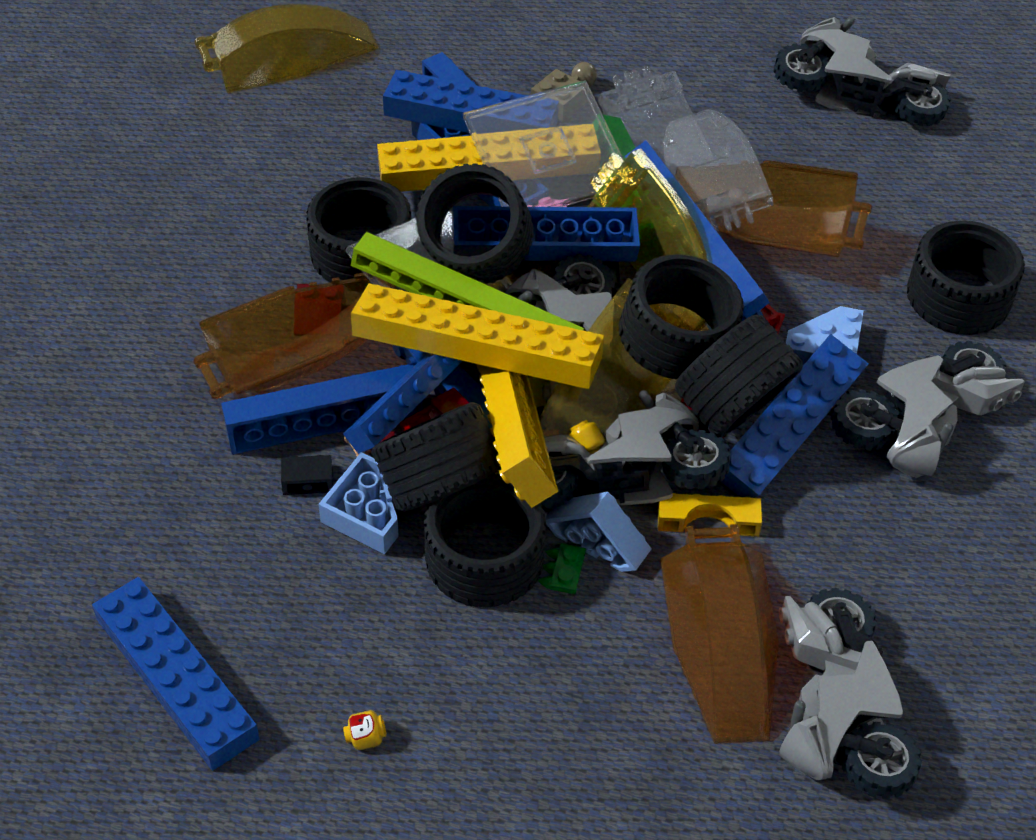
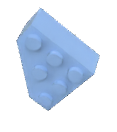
(840, 322)
(361, 506)
(601, 528)

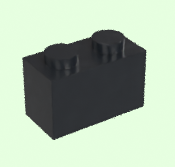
(306, 474)

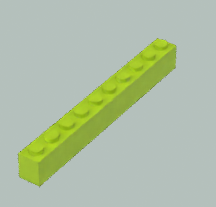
(434, 280)

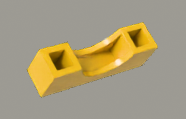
(681, 509)

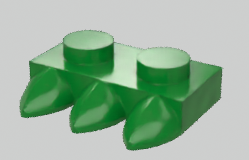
(565, 569)

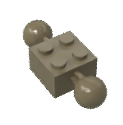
(557, 78)

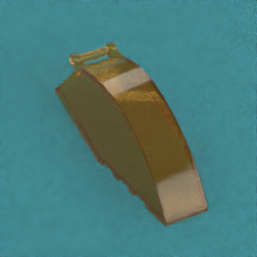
(808, 211)
(280, 336)
(724, 632)

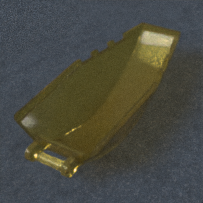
(283, 44)

